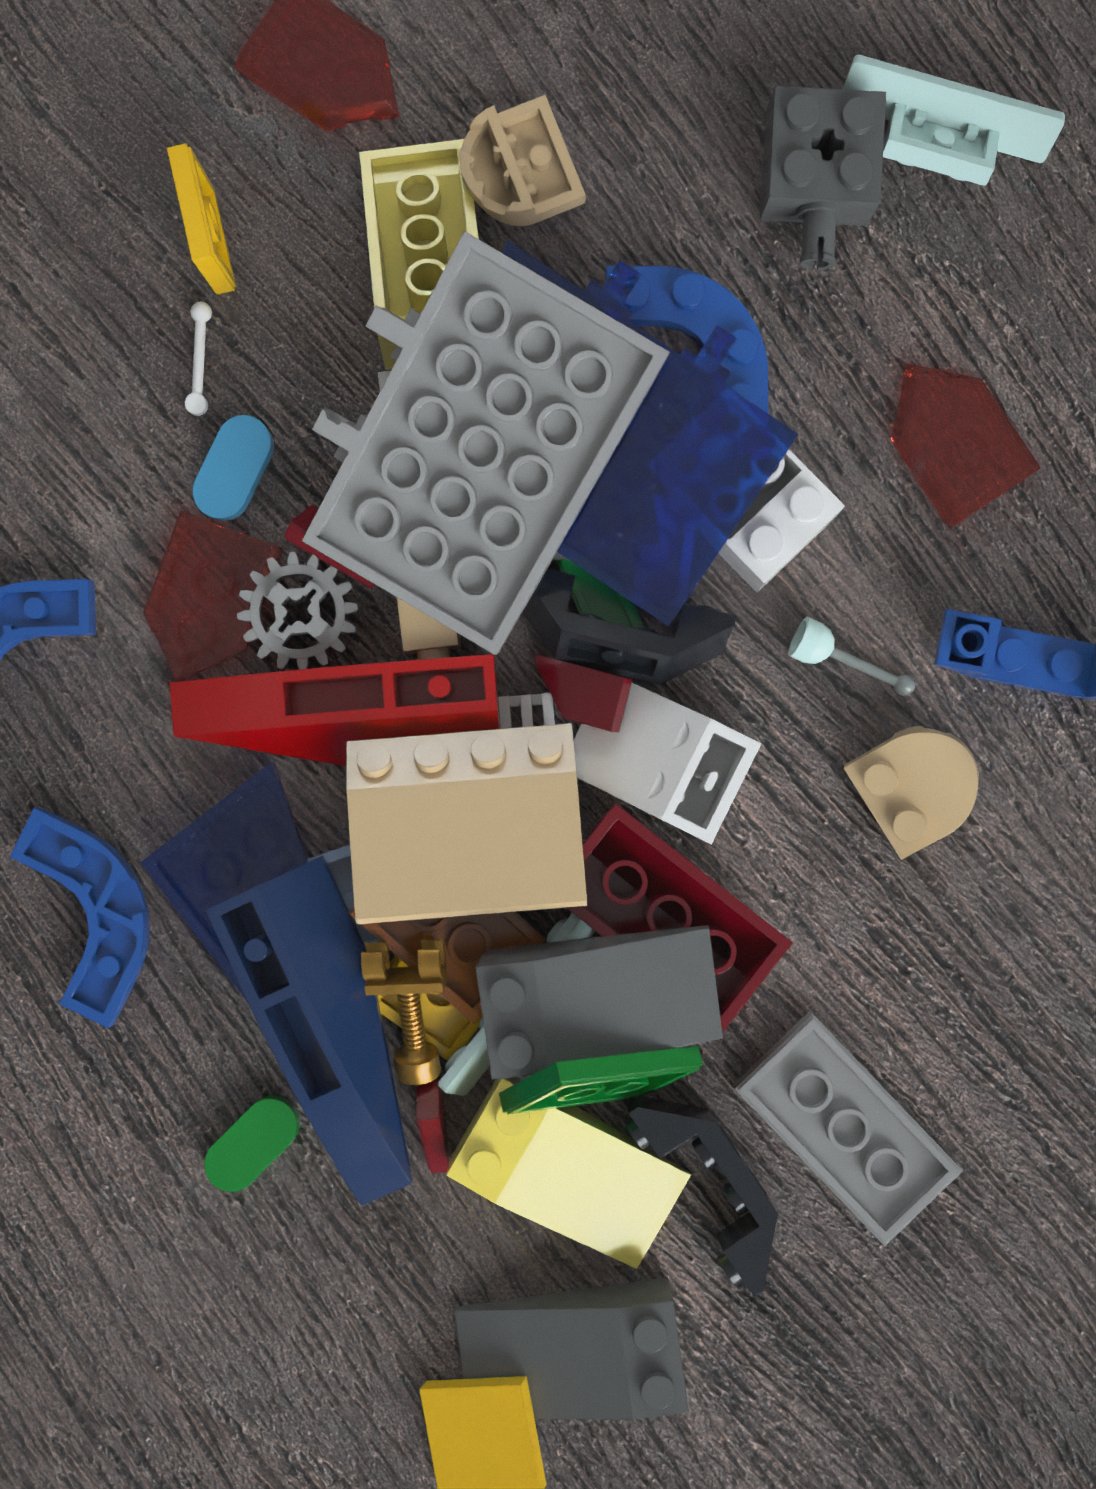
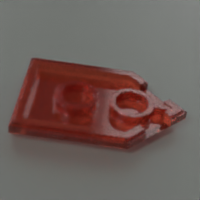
(320, 64)
(957, 441)
(198, 593)

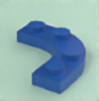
(695, 306)
(46, 610)
(112, 904)

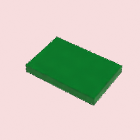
(599, 1079)

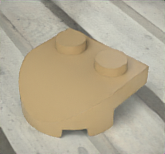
(519, 164)
(917, 786)

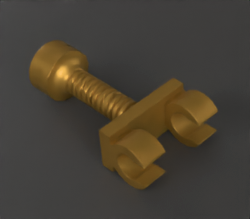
(416, 1060)

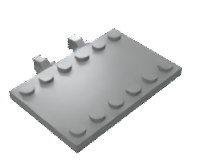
(480, 441)

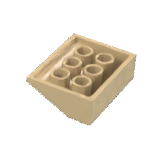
(464, 824)

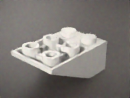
(780, 522)
(667, 762)

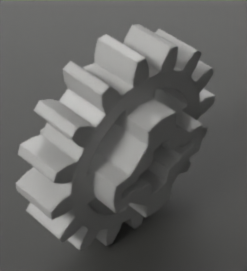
(279, 596)

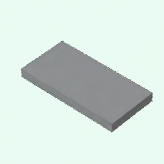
(847, 1128)

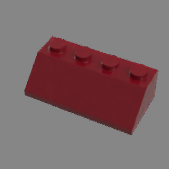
(648, 886)

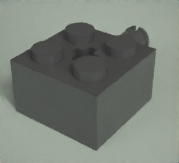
(821, 193)

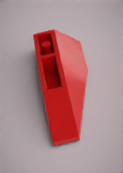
(322, 708)

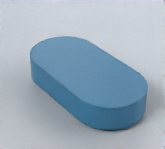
(233, 468)

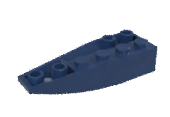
(306, 988)

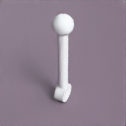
(196, 402)

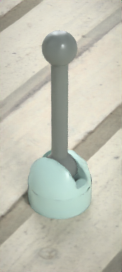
(815, 643)

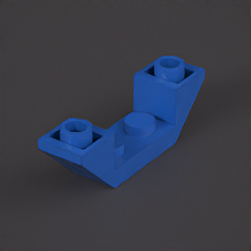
(1016, 657)

